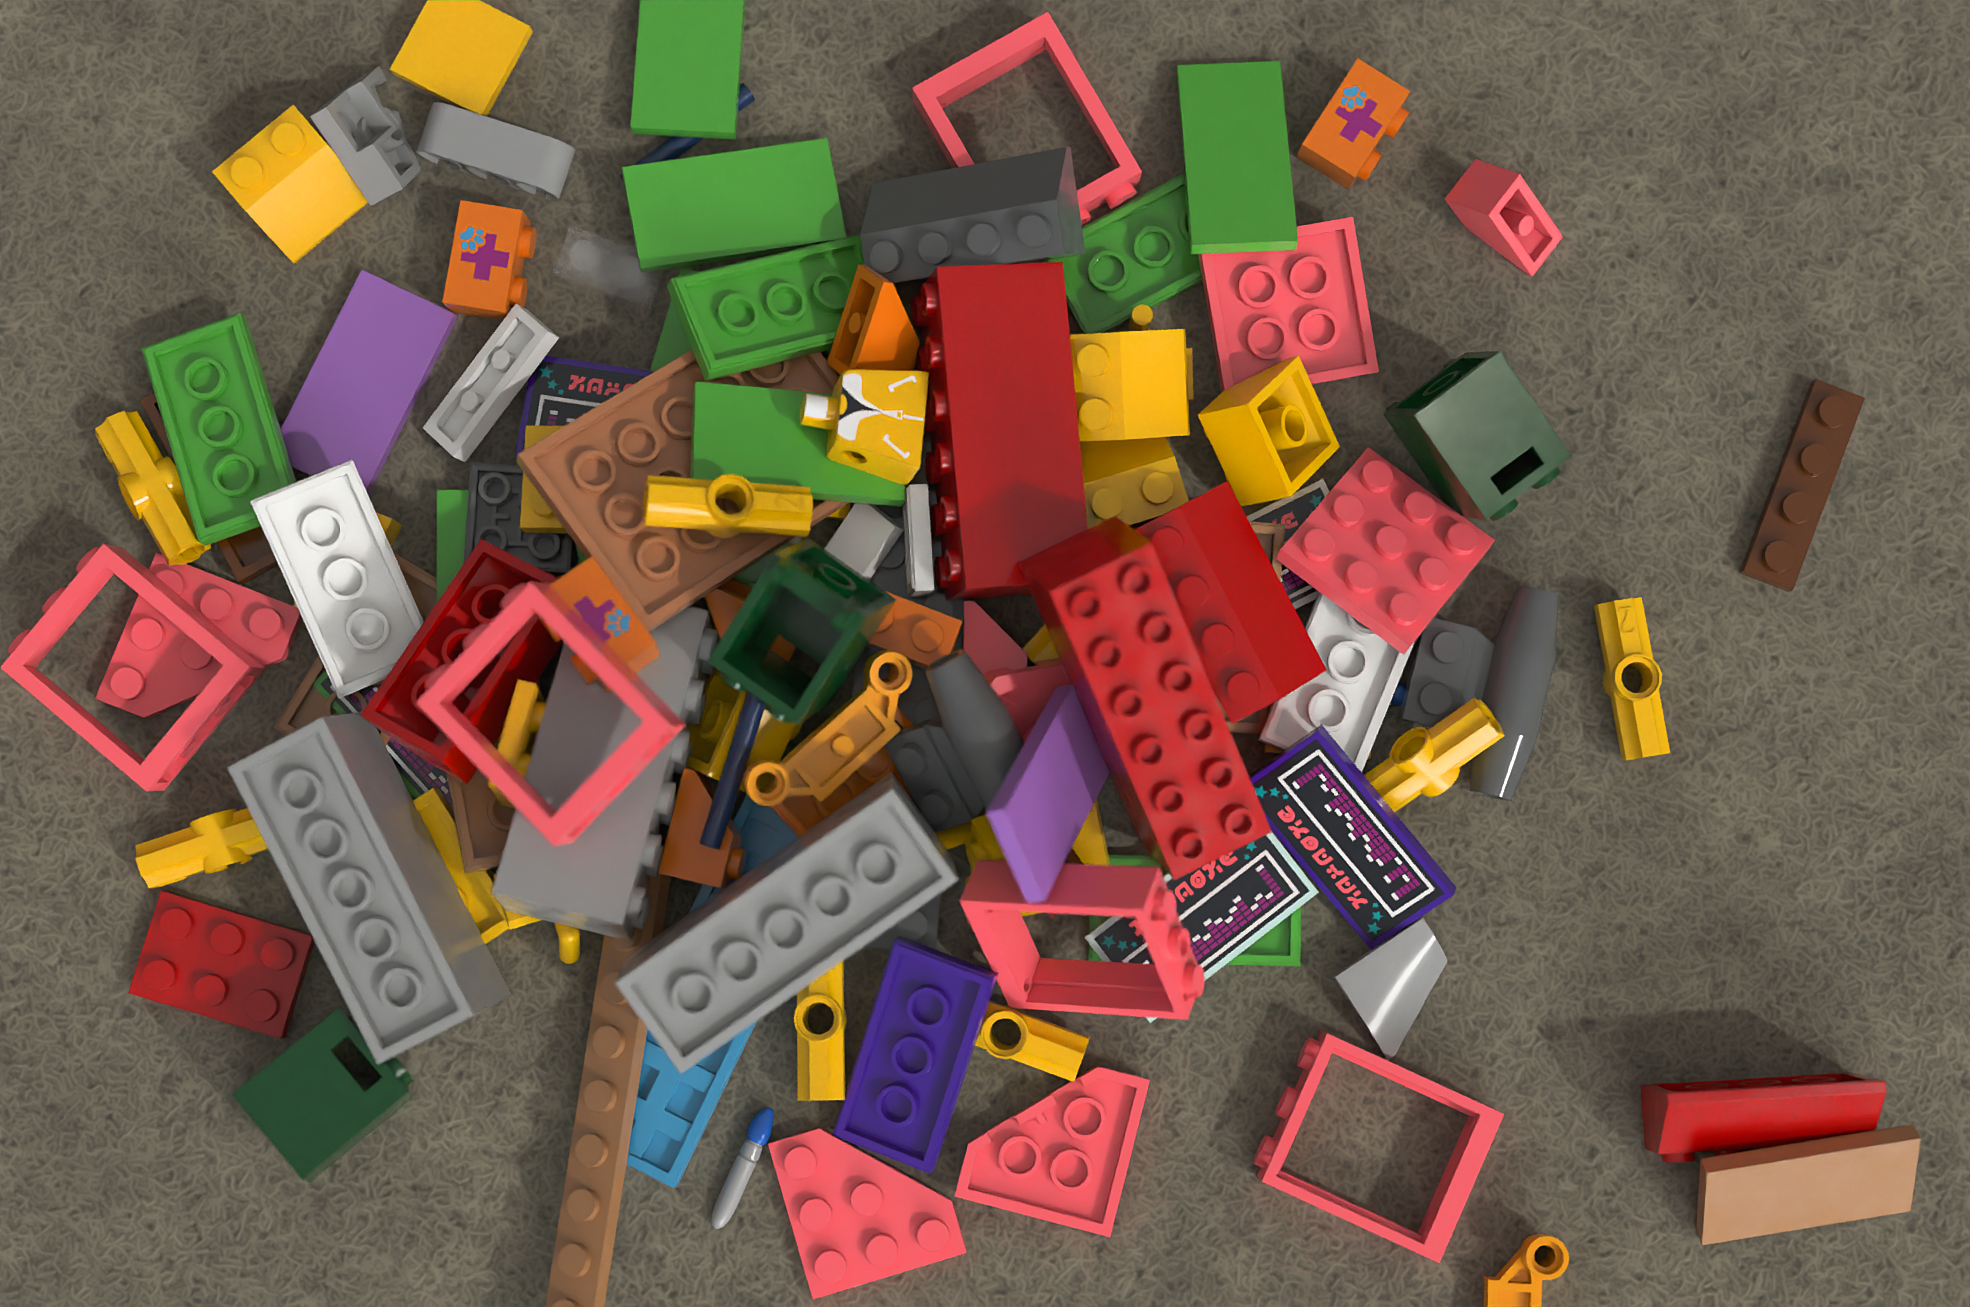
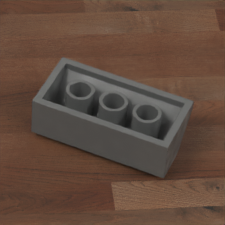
(974, 216)

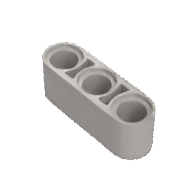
(495, 149)

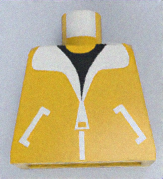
(873, 421)

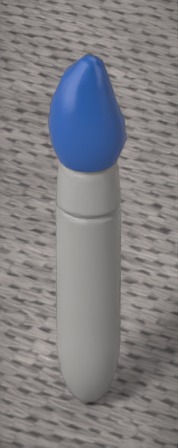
(758, 1134)

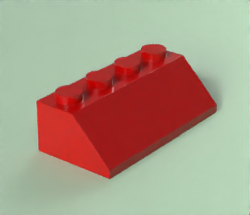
(1232, 603)
(465, 605)
(1756, 1112)

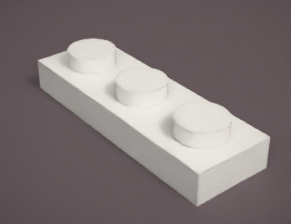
(490, 382)

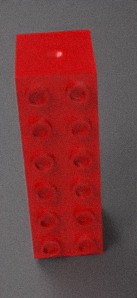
(998, 422)
(1145, 695)

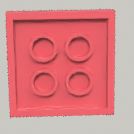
(1290, 306)
(1385, 550)

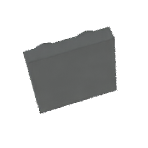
(496, 515)

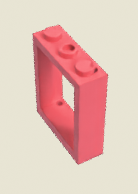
(1002, 57)
(198, 720)
(614, 775)
(1084, 986)
(1455, 1182)

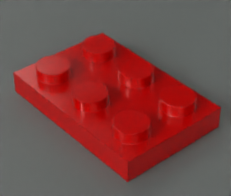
(222, 964)

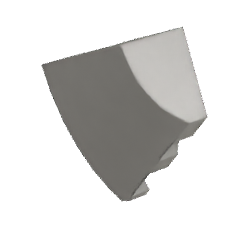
(368, 138)
(1393, 983)

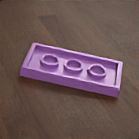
(365, 379)
(1048, 794)

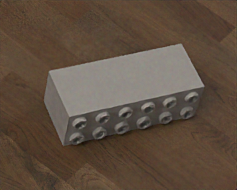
(605, 872)
(369, 882)
(786, 922)

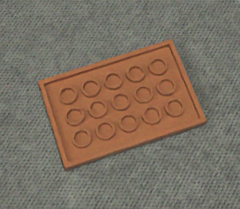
(597, 475)

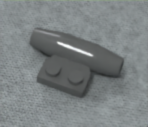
(1509, 676)
(962, 761)

